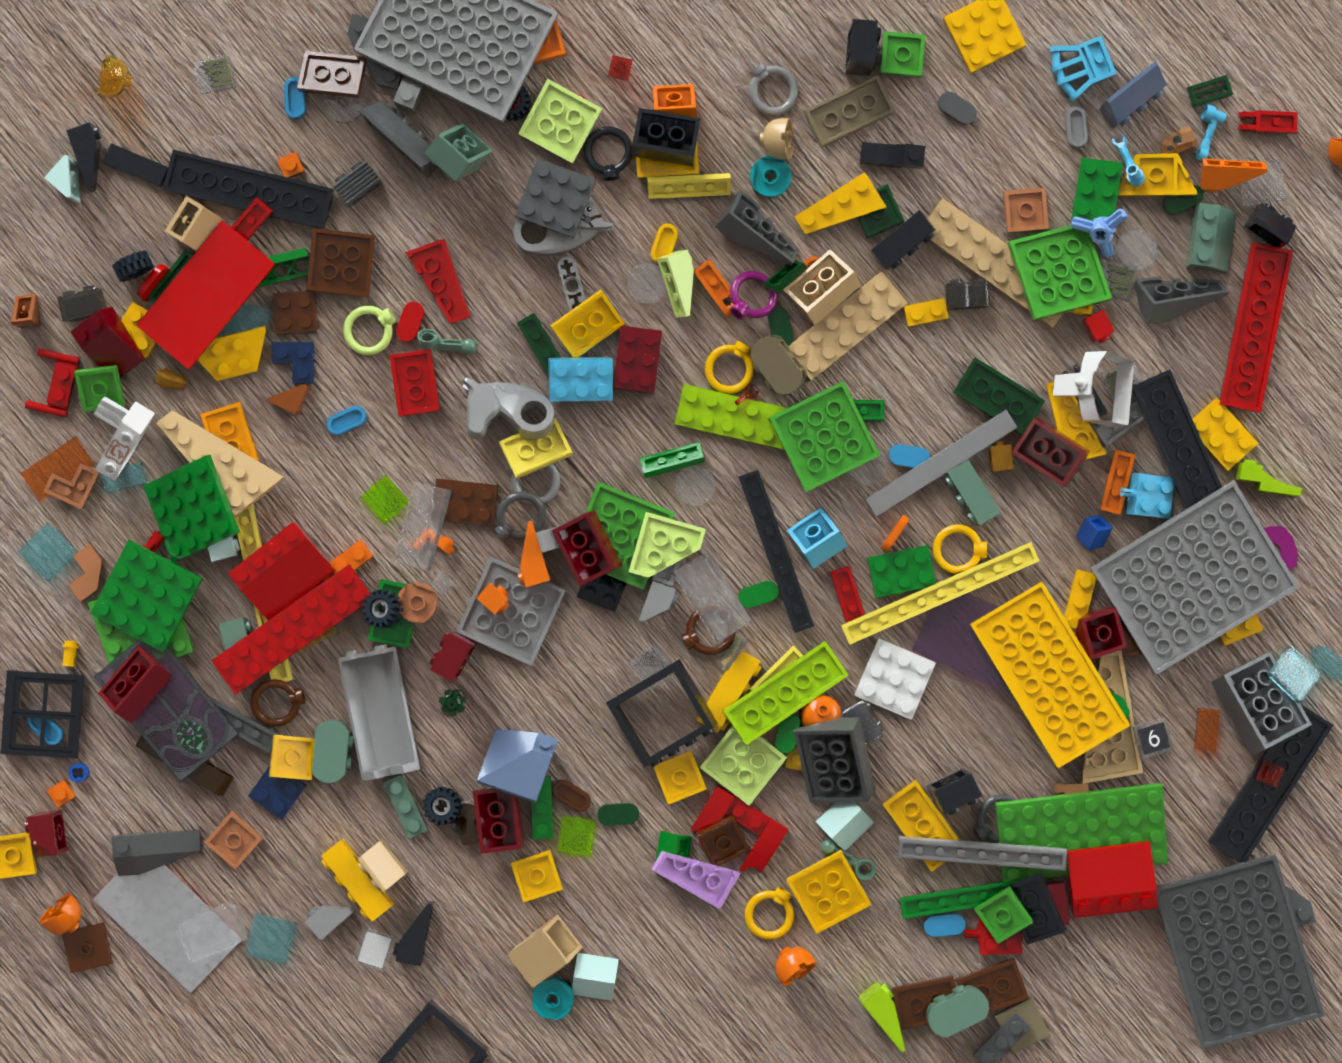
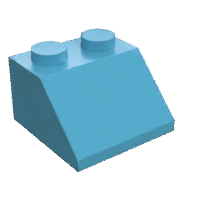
(817, 538)

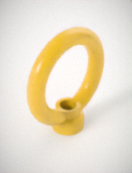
(742, 351)
(979, 548)
(782, 897)

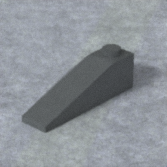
(747, 226)
(1166, 300)
(149, 850)

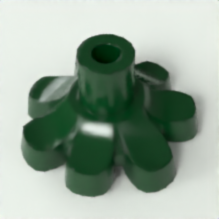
(452, 697)

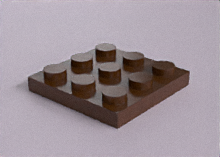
(340, 262)

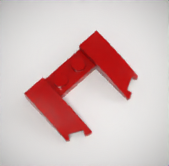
(768, 829)

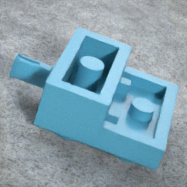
(1149, 495)

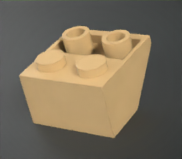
(193, 223)
(381, 865)

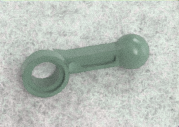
(466, 346)
(830, 847)

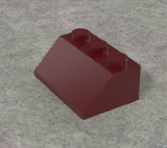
(587, 547)
(135, 684)
(498, 820)

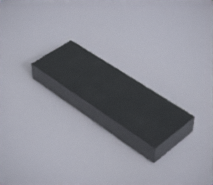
(136, 165)

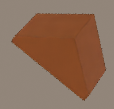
(25, 312)
(292, 399)

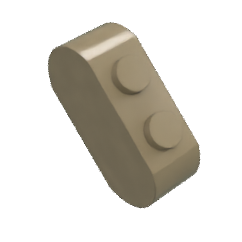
(778, 364)

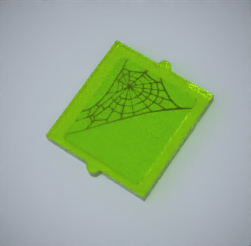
(385, 499)
(576, 835)

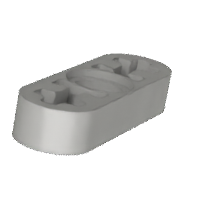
(562, 272)

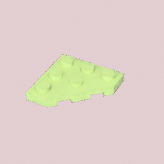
(663, 544)

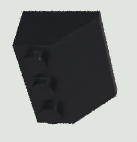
(665, 137)

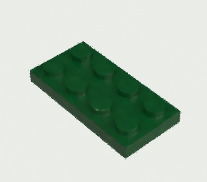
(995, 392)

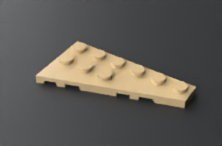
(241, 475)
(1118, 754)

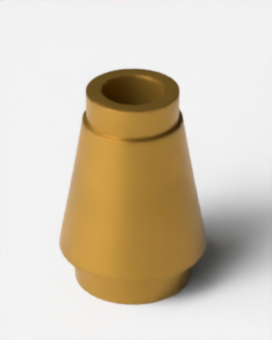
(170, 379)

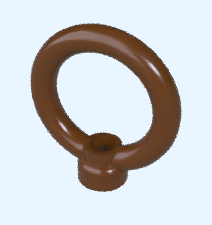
(691, 640)
(296, 698)

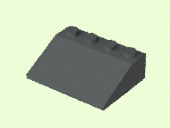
(399, 135)
(1259, 706)
(835, 761)

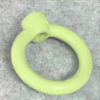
(386, 319)

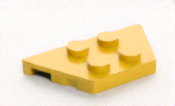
(1163, 177)
(234, 354)

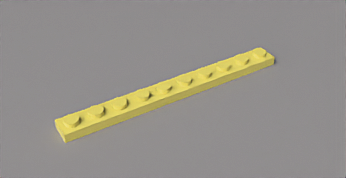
(249, 542)
(940, 593)

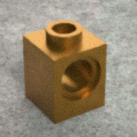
(1000, 457)

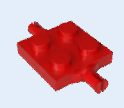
(988, 944)

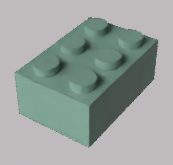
(458, 152)

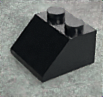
(1270, 225)

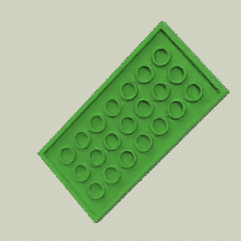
(1084, 822)

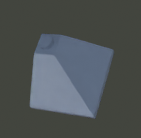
(517, 763)

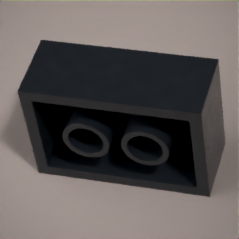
(862, 47)
(955, 791)

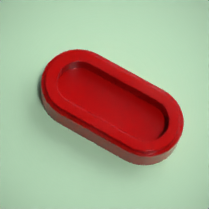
(152, 281)
(410, 322)

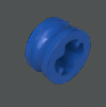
(77, 766)

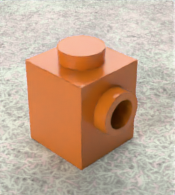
(494, 598)

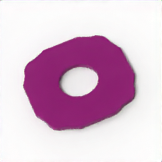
(1286, 543)

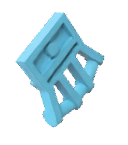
(1094, 60)

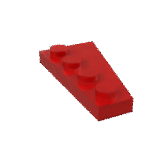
(439, 274)

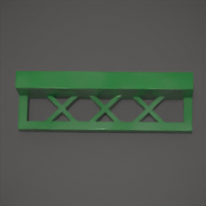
(287, 258)

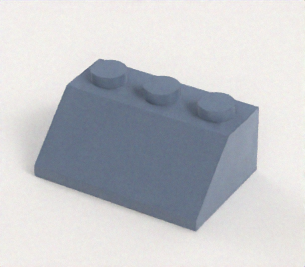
(1134, 95)

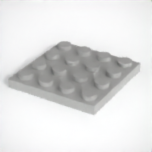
(523, 624)

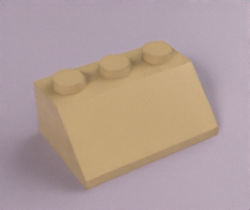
(827, 291)

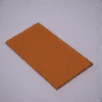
(62, 461)

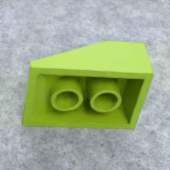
(879, 1004)

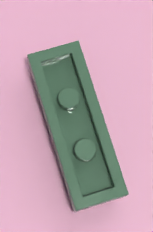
(405, 806)

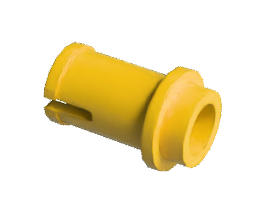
(69, 655)

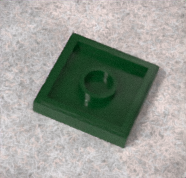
(882, 219)

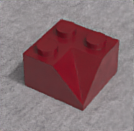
(1100, 632)
(47, 832)

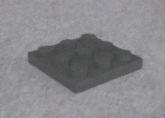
(555, 198)

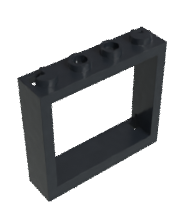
(693, 694)
(449, 1021)

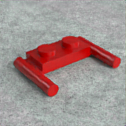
(61, 384)

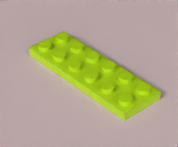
(719, 415)
(785, 693)

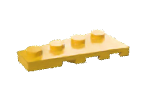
(846, 203)
(1070, 422)

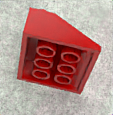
(281, 571)
(1111, 879)

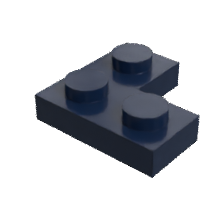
(299, 355)

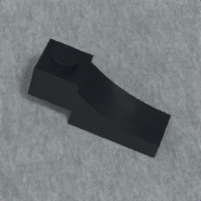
(892, 155)

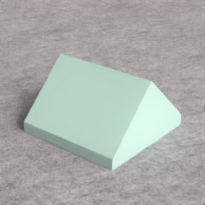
(65, 178)
(844, 823)
(594, 976)

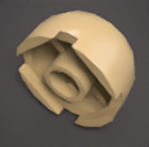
(778, 138)

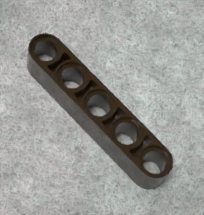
(206, 775)

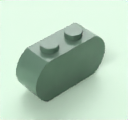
(332, 751)
(957, 1010)

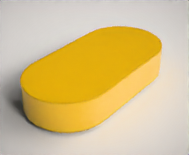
(664, 241)

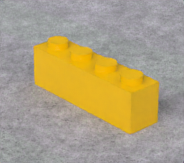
(730, 687)
(344, 864)

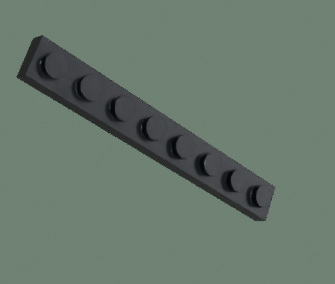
(776, 551)

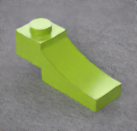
(1251, 472)

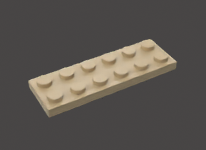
(847, 325)

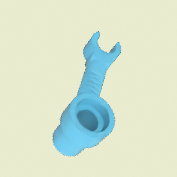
(1213, 117)
(1134, 174)

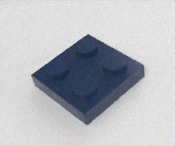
(277, 793)

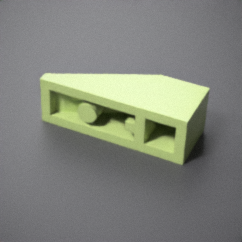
(678, 279)

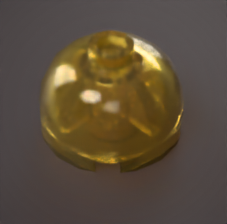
(113, 77)

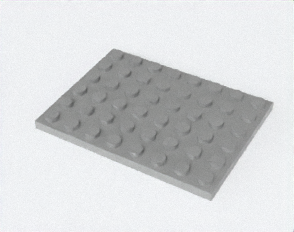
(460, 47)
(1194, 577)

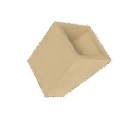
(545, 951)

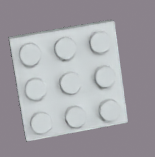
(894, 678)

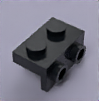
(603, 592)

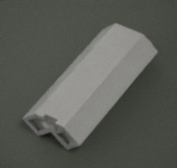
(378, 713)

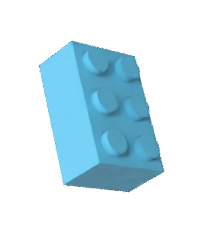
(580, 379)

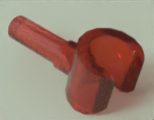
(746, 395)

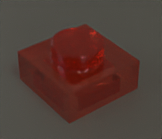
(620, 68)
(1270, 773)

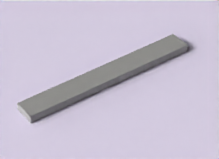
(941, 463)
(982, 853)

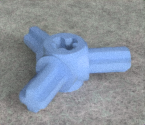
(1101, 229)

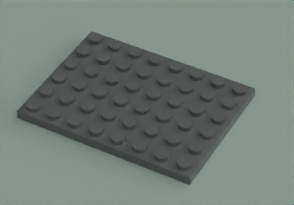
(1238, 951)

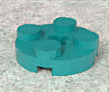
(760, 183)
(555, 987)

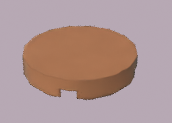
(418, 602)

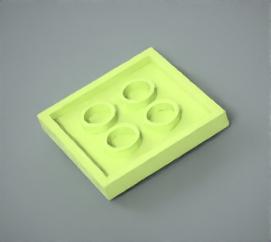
(560, 121)
(741, 767)

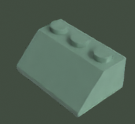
(1211, 238)

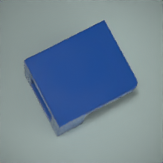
(1094, 532)

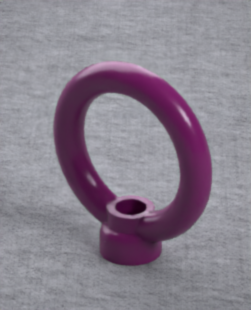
(740, 308)

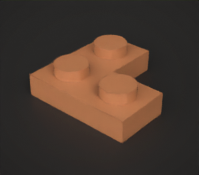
(75, 491)

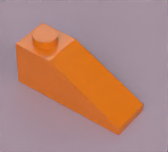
(1222, 174)
(532, 562)

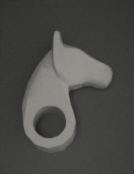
(507, 400)

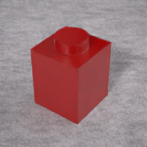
(1098, 327)

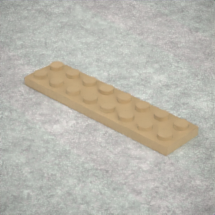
(979, 252)

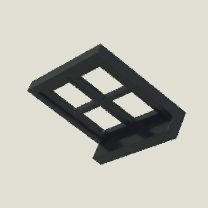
(12, 712)

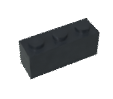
(904, 240)

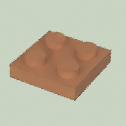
(1025, 210)
(233, 840)

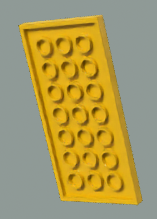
(1050, 675)

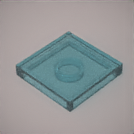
(47, 552)
(1294, 674)
(270, 938)

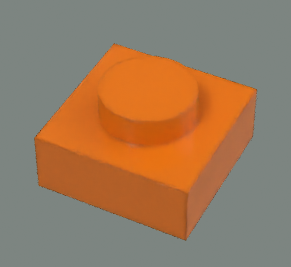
(291, 165)
(61, 793)

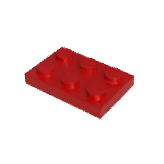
(414, 382)

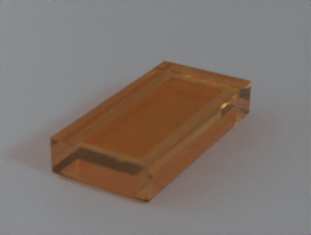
(1206, 729)

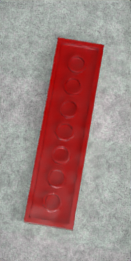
(1255, 327)
(291, 629)

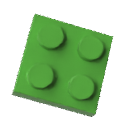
(902, 54)
(99, 383)
(1003, 915)

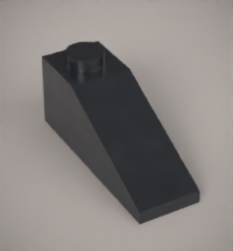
(87, 151)
(413, 943)

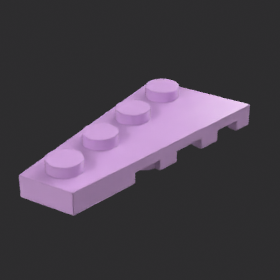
(700, 878)

